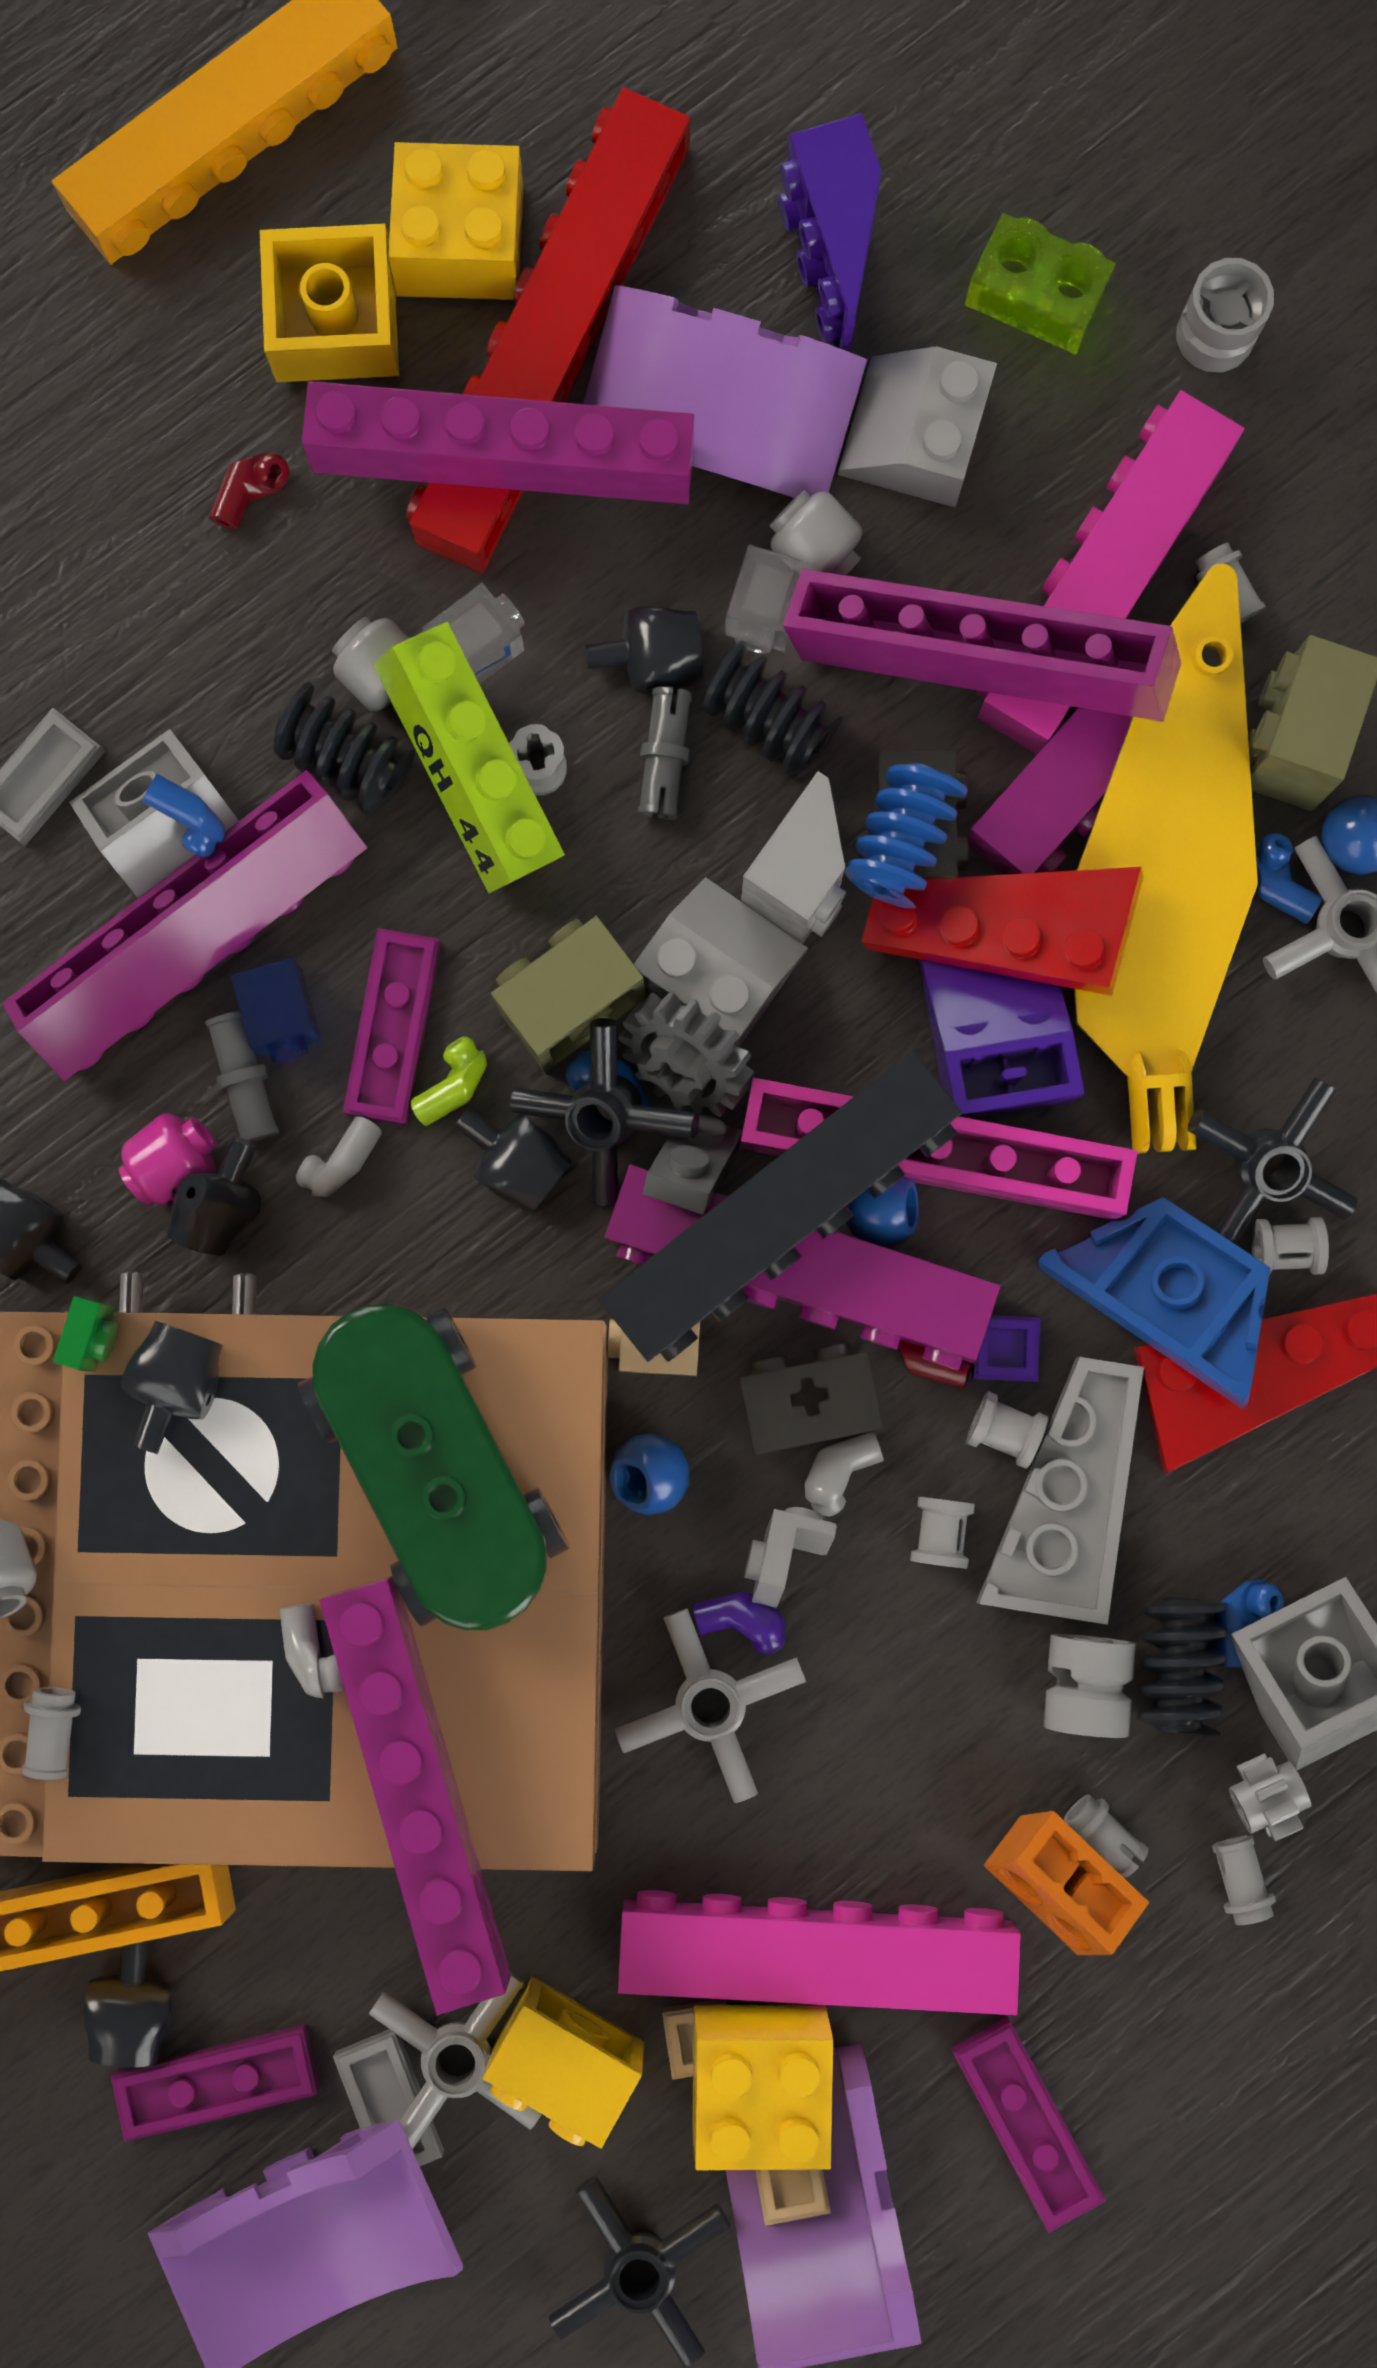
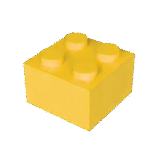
(456, 220)
(328, 303)
(564, 2064)
(762, 2087)

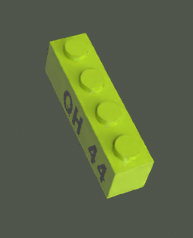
(467, 757)

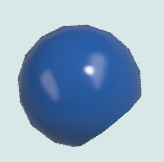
(1351, 834)
(887, 1218)
(649, 1474)

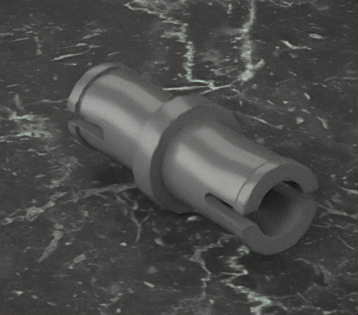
(665, 753)
(242, 1077)

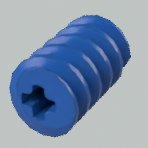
(901, 831)

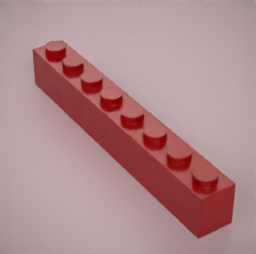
(562, 303)

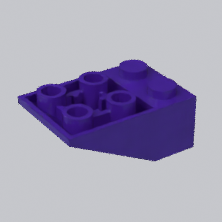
(832, 205)
(1000, 1041)

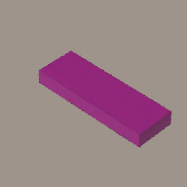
(392, 1027)
(215, 2083)
(1028, 2124)

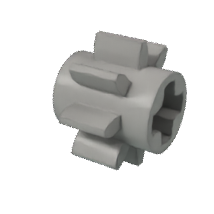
(1270, 1797)

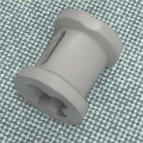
(539, 738)
(1291, 1245)
(1007, 1429)
(942, 1532)

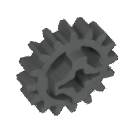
(686, 1054)

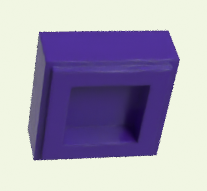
(1009, 1350)

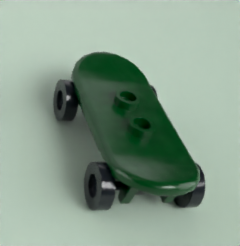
(431, 1466)

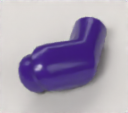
(755, 1621)

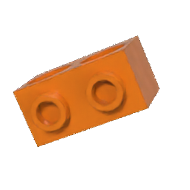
(1066, 1884)

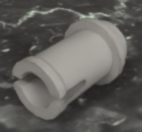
(1248, 599)
(49, 1732)
(1106, 1834)
(1243, 1881)

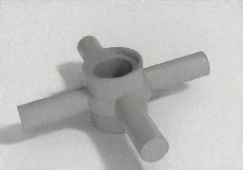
(1329, 934)
(721, 1732)
(432, 2041)

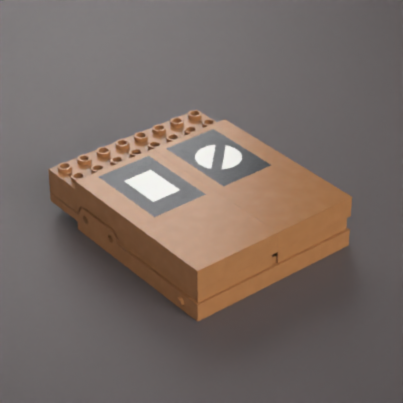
(171, 1588)

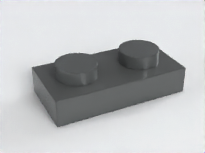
(692, 1169)

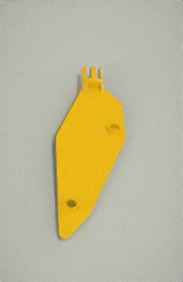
(1187, 819)

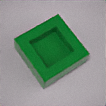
(87, 1335)

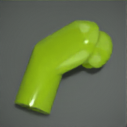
(459, 1085)

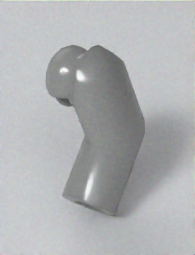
(344, 1162)
(833, 1469)
(303, 1652)

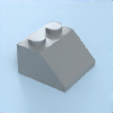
(918, 422)
(133, 836)
(800, 867)
(720, 957)
(1314, 1672)

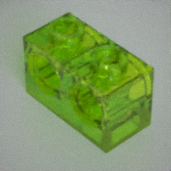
(1032, 297)

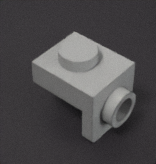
(770, 1559)

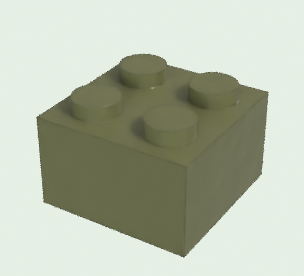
(1310, 721)
(567, 988)

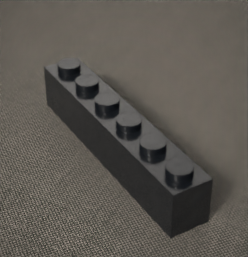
(782, 1206)

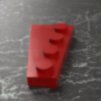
(1022, 926)
(1295, 1362)

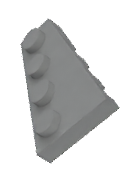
(1069, 1515)

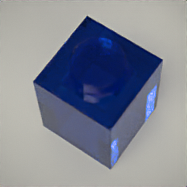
(276, 1010)

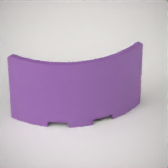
(761, 400)
(303, 2244)
(834, 2279)

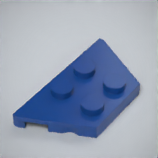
(1174, 1290)

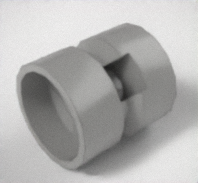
(1225, 314)
(1089, 1685)

